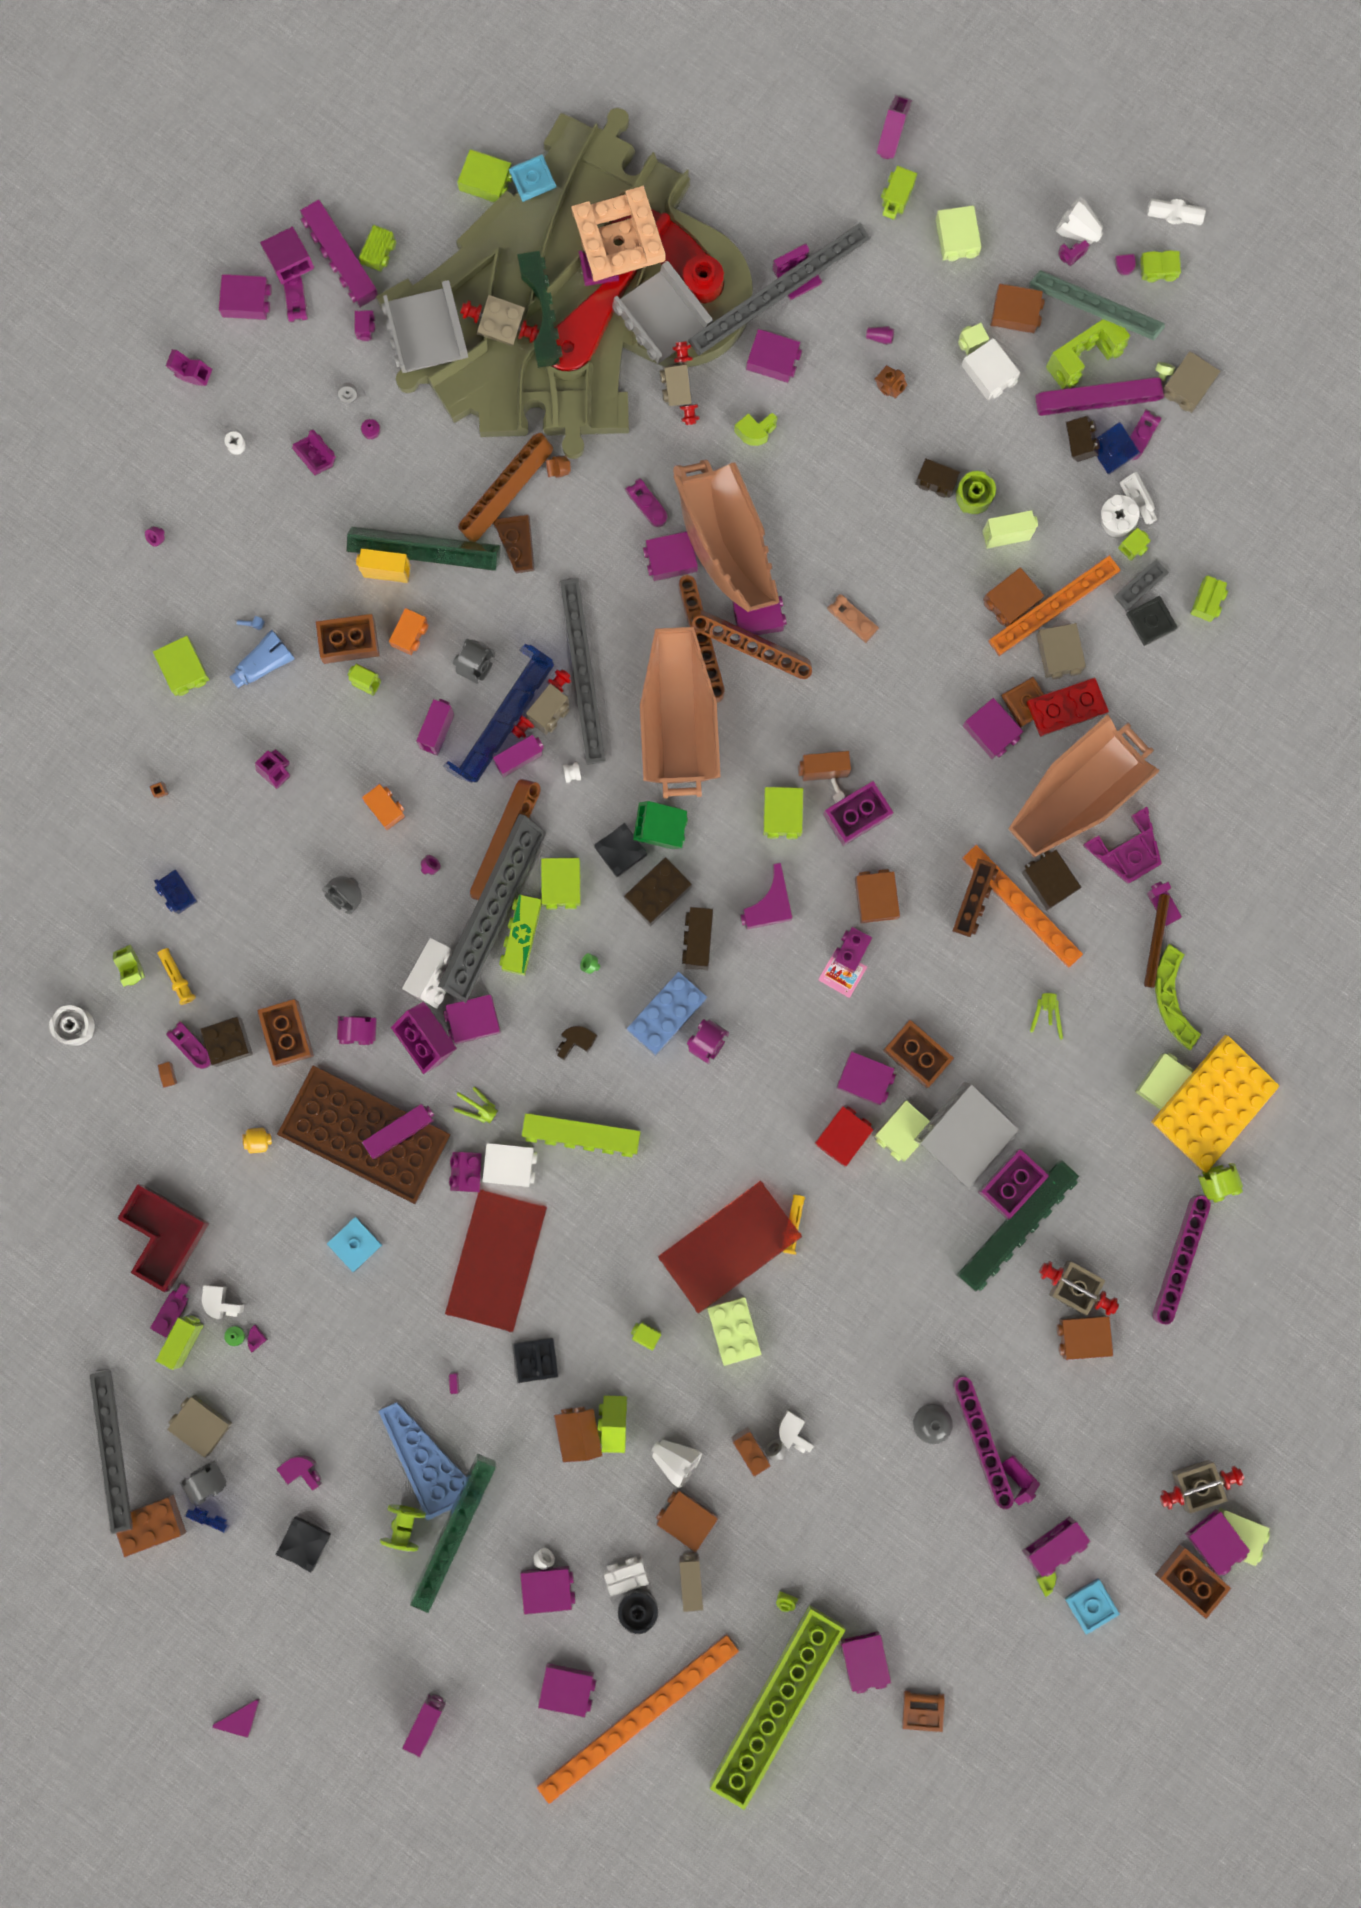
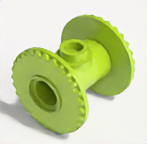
(402, 1527)

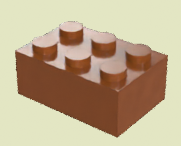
(347, 638)
(285, 1033)
(918, 1054)
(152, 1526)
(1193, 1581)

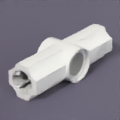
(1176, 211)

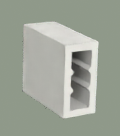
(991, 369)
(509, 1165)

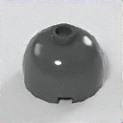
(343, 893)
(932, 1424)

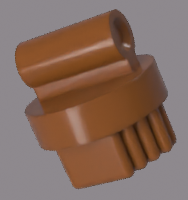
(558, 466)

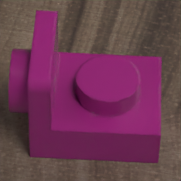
(1072, 255)

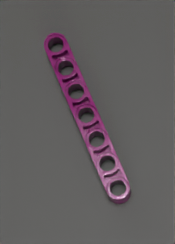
(1099, 396)
(1174, 1266)
(989, 1449)

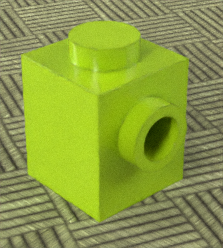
(1135, 544)

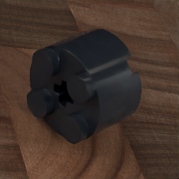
(626, 1611)

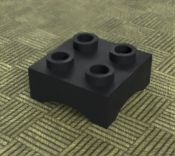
(620, 850)
(303, 1544)

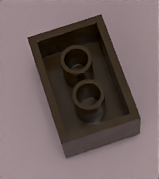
(658, 891)
(697, 938)

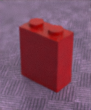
(844, 1135)

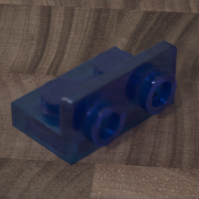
(175, 892)

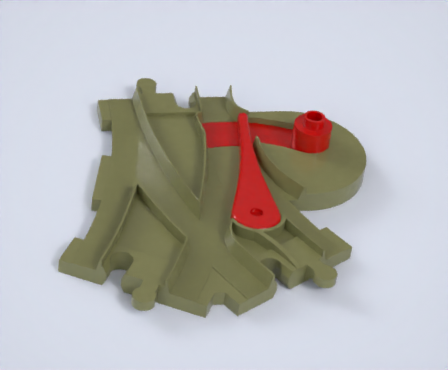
(582, 390)

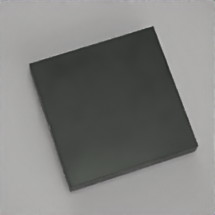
(1152, 620)

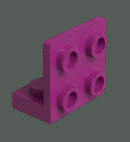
(790, 260)

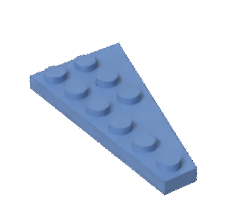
(428, 1468)

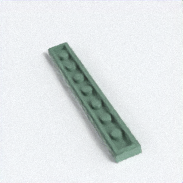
(1097, 305)

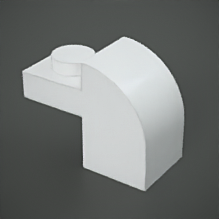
(214, 1302)
(788, 1432)

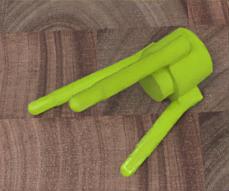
(1049, 1003)
(487, 1112)

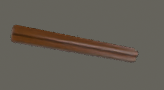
(1157, 938)

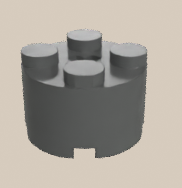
(474, 661)
(204, 1482)

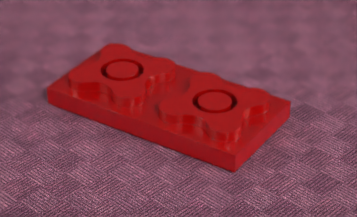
(1067, 707)

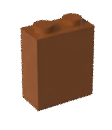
(1017, 308)
(1013, 597)
(824, 766)
(877, 896)
(1085, 1337)
(578, 1434)
(751, 1451)
(686, 1520)

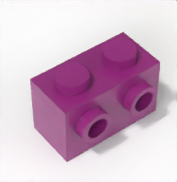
(852, 949)

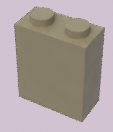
(1190, 382)
(1061, 651)
(199, 1425)
(691, 1582)

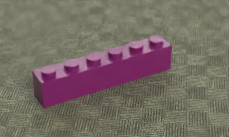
(339, 253)

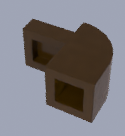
(576, 1036)

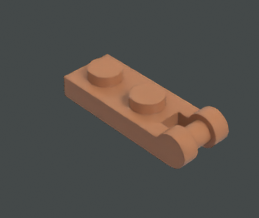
(853, 618)

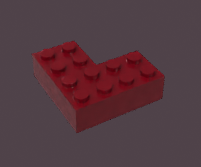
(171, 1232)

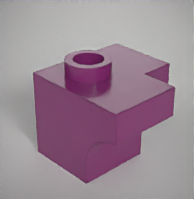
(272, 768)

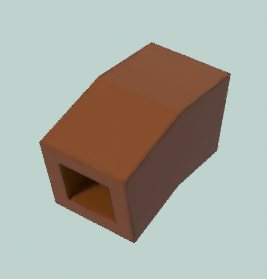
(154, 787)
(167, 1074)

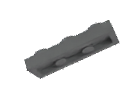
(1141, 584)

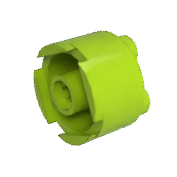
(984, 488)
(1221, 1182)

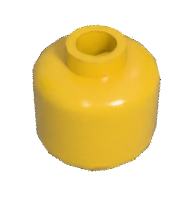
(256, 1140)

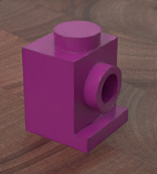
(364, 324)

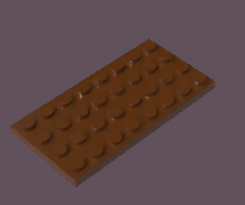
(337, 1117)

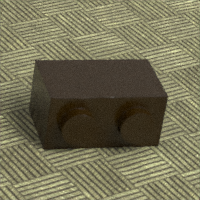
(1082, 438)
(937, 478)

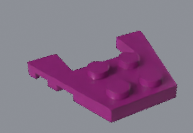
(1134, 856)

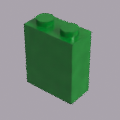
(660, 825)

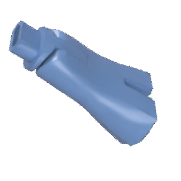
(263, 659)

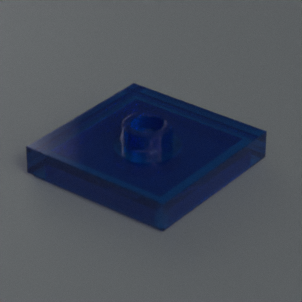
(1116, 448)

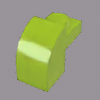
(753, 433)
(128, 966)

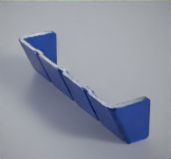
(505, 716)

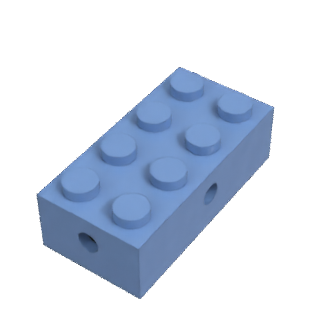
(667, 1013)

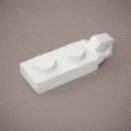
(1135, 489)

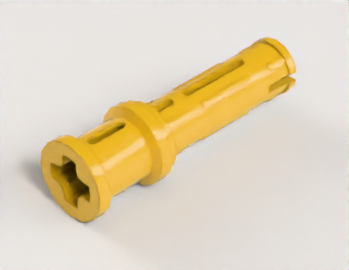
(179, 984)
(795, 1216)

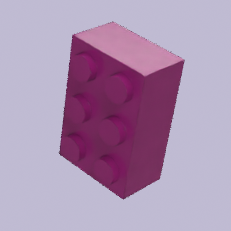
(858, 813)
(423, 1037)
(1013, 1184)
(1056, 1546)

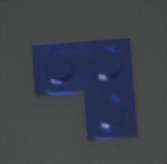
(201, 1516)

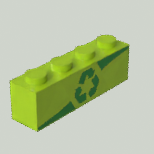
(521, 935)

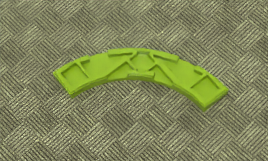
(1167, 998)

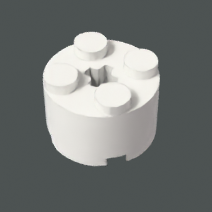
(1124, 525)
(64, 1018)

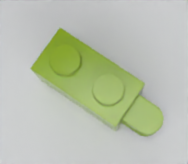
(898, 191)

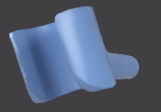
(257, 623)

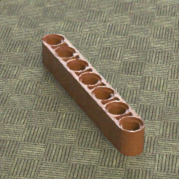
(505, 487)
(706, 646)
(757, 652)
(521, 802)

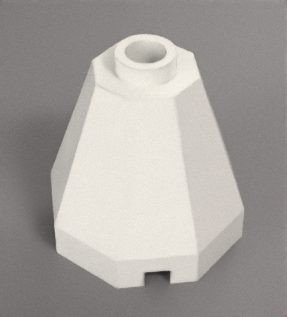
(1080, 223)
(676, 1460)

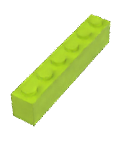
(581, 1134)

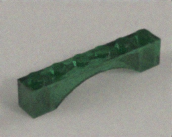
(545, 344)

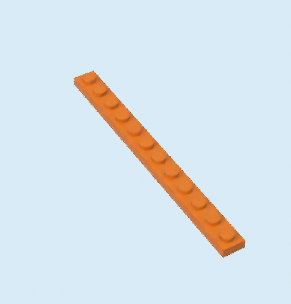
(637, 1719)

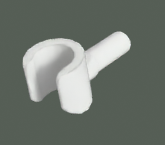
(840, 795)

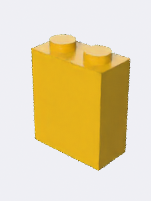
(383, 565)

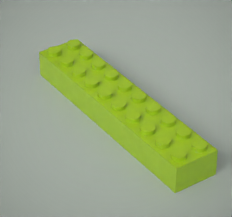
(776, 1707)

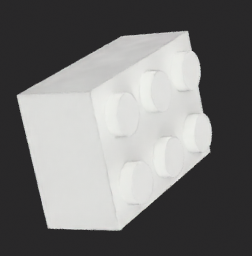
(428, 972)

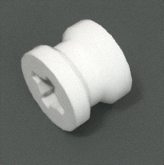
(237, 446)
(572, 772)

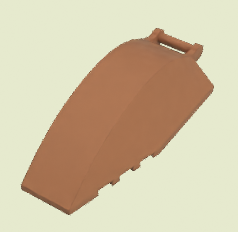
(726, 533)
(678, 714)
(1083, 787)

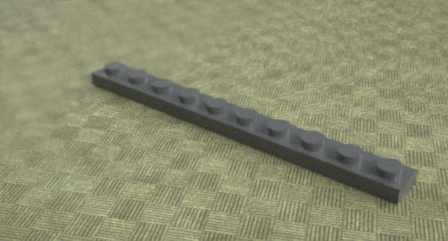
(582, 671)

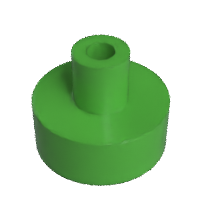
(589, 963)
(239, 1335)

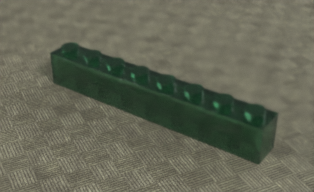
(425, 548)
(1014, 1230)
(452, 1533)

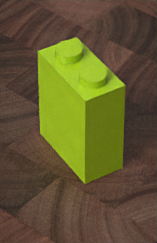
(484, 176)
(181, 666)
(783, 812)
(560, 883)
(180, 1342)

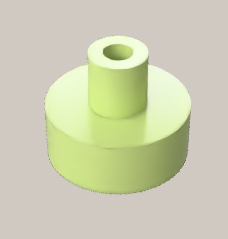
(1164, 370)

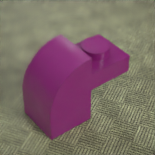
(188, 369)
(299, 1466)

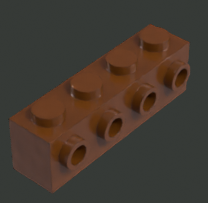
(974, 897)

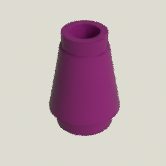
(880, 334)

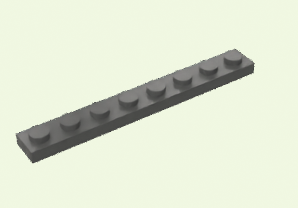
(111, 1452)

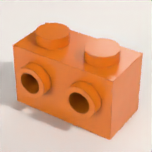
(408, 632)
(383, 806)

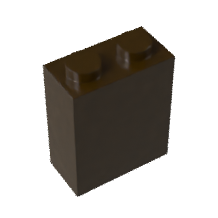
(1050, 879)

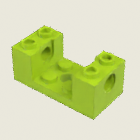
(1065, 362)

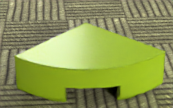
(1047, 1583)

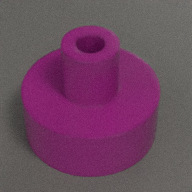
(370, 429)
(155, 536)
(430, 865)

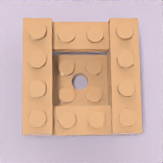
(640, 234)

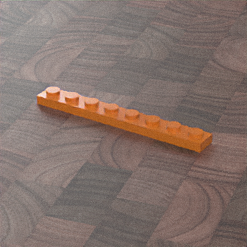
(1054, 605)
(1027, 911)

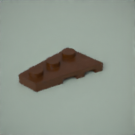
(517, 541)

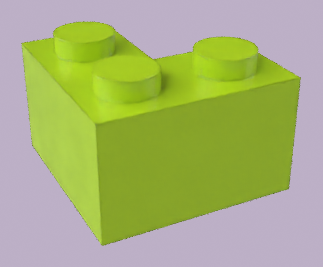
(613, 1424)

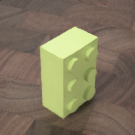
(734, 1331)

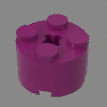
(356, 1029)
(707, 1041)

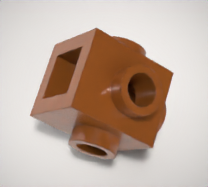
(891, 381)

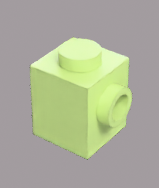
(972, 338)

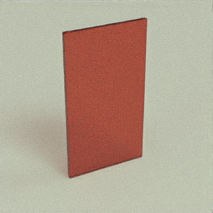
(729, 1247)
(496, 1260)

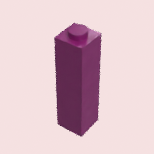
(398, 1131)

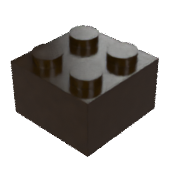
(226, 1041)

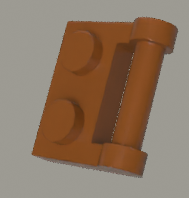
(923, 1718)

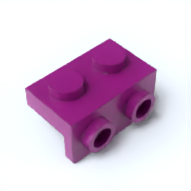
(314, 453)
(465, 1172)

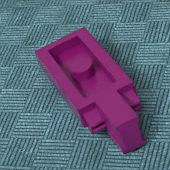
(171, 1311)

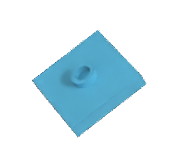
(532, 178)
(354, 1244)
(1092, 1606)

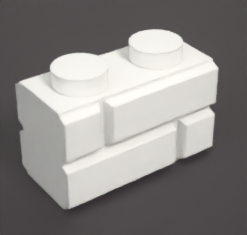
(625, 1576)

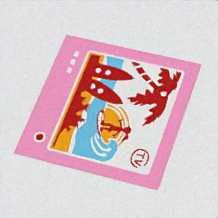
(840, 978)

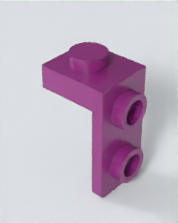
(1173, 913)
(1023, 1478)

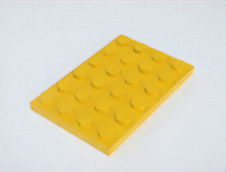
(1215, 1103)

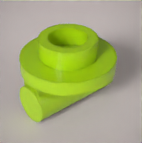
(786, 1602)

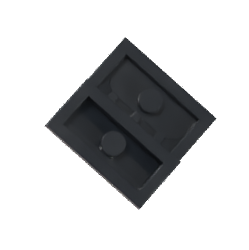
(535, 1360)

